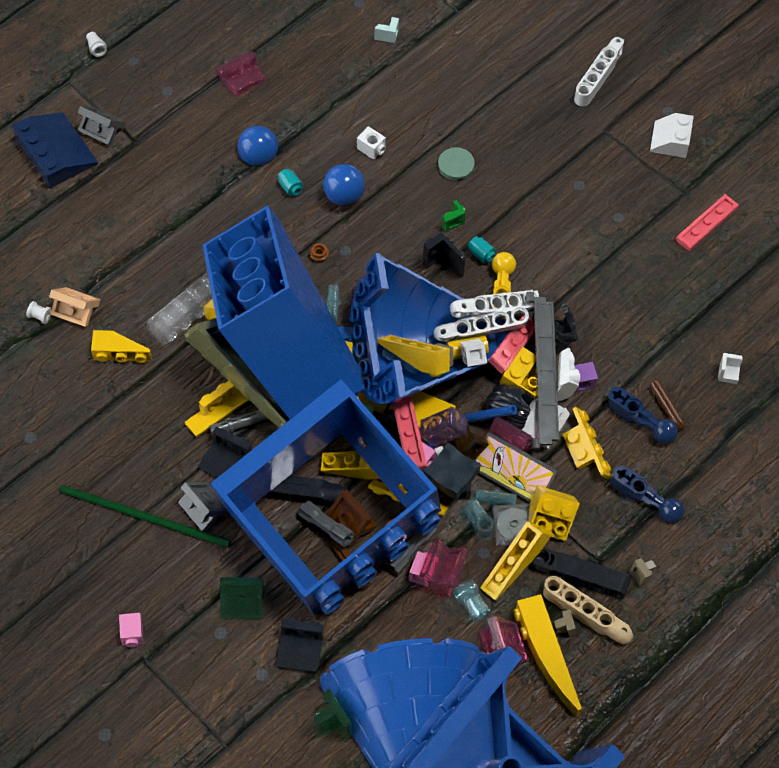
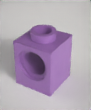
(588, 376)

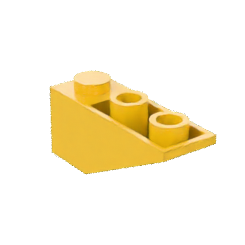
(115, 347)
(347, 464)

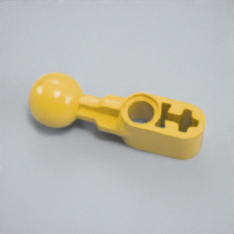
(503, 266)

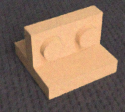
(73, 305)

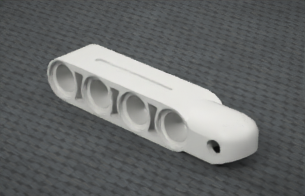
(598, 72)
(501, 301)
(508, 314)

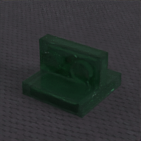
(241, 597)
(331, 718)

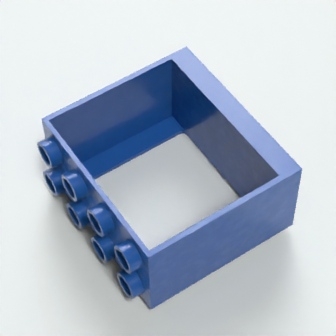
(291, 446)

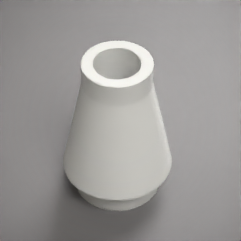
(96, 45)

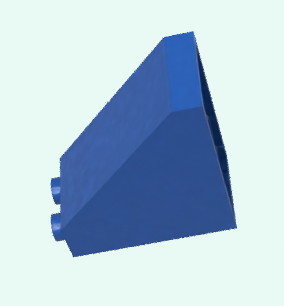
(276, 313)

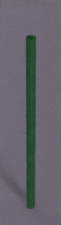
(145, 516)

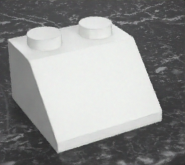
(672, 135)

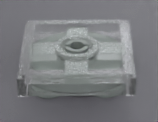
(509, 521)

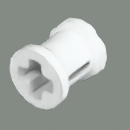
(38, 312)

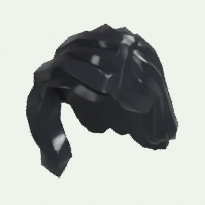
(564, 330)
(511, 395)

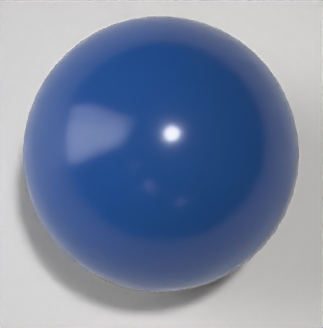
(257, 145)
(343, 184)

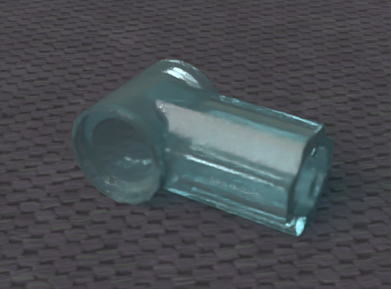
(478, 519)
(468, 595)

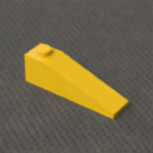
(421, 355)
(516, 558)

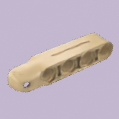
(582, 601)

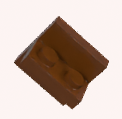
(352, 515)

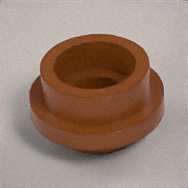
(319, 248)

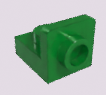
(454, 219)

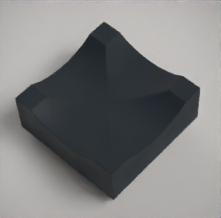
(452, 471)

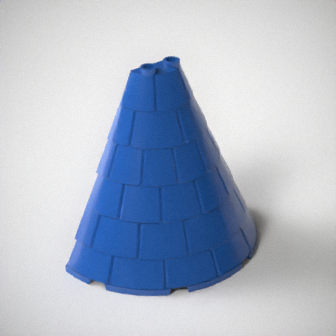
(405, 306)
(396, 690)

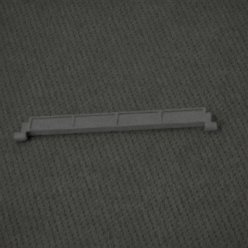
(545, 371)

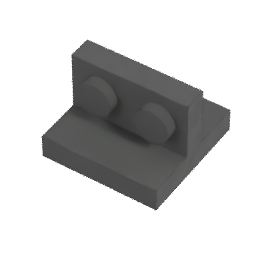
(99, 124)
(201, 504)

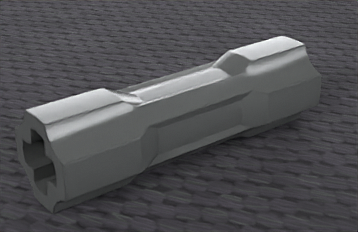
(337, 531)
(415, 542)

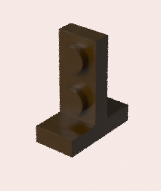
(471, 444)

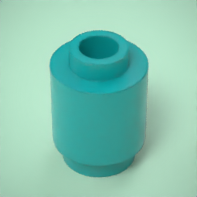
(290, 182)
(481, 249)

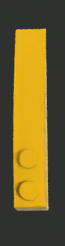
(546, 649)

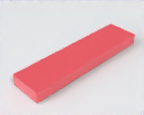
(707, 222)
(511, 345)
(409, 431)

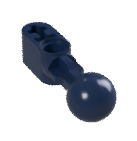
(620, 402)
(670, 509)

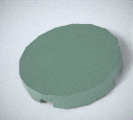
(456, 164)

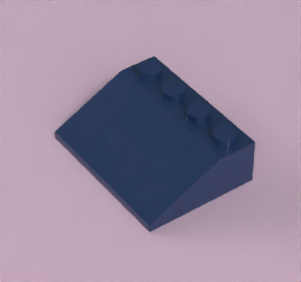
(53, 147)

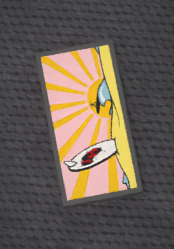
(514, 468)

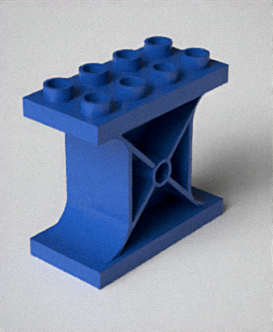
(482, 731)

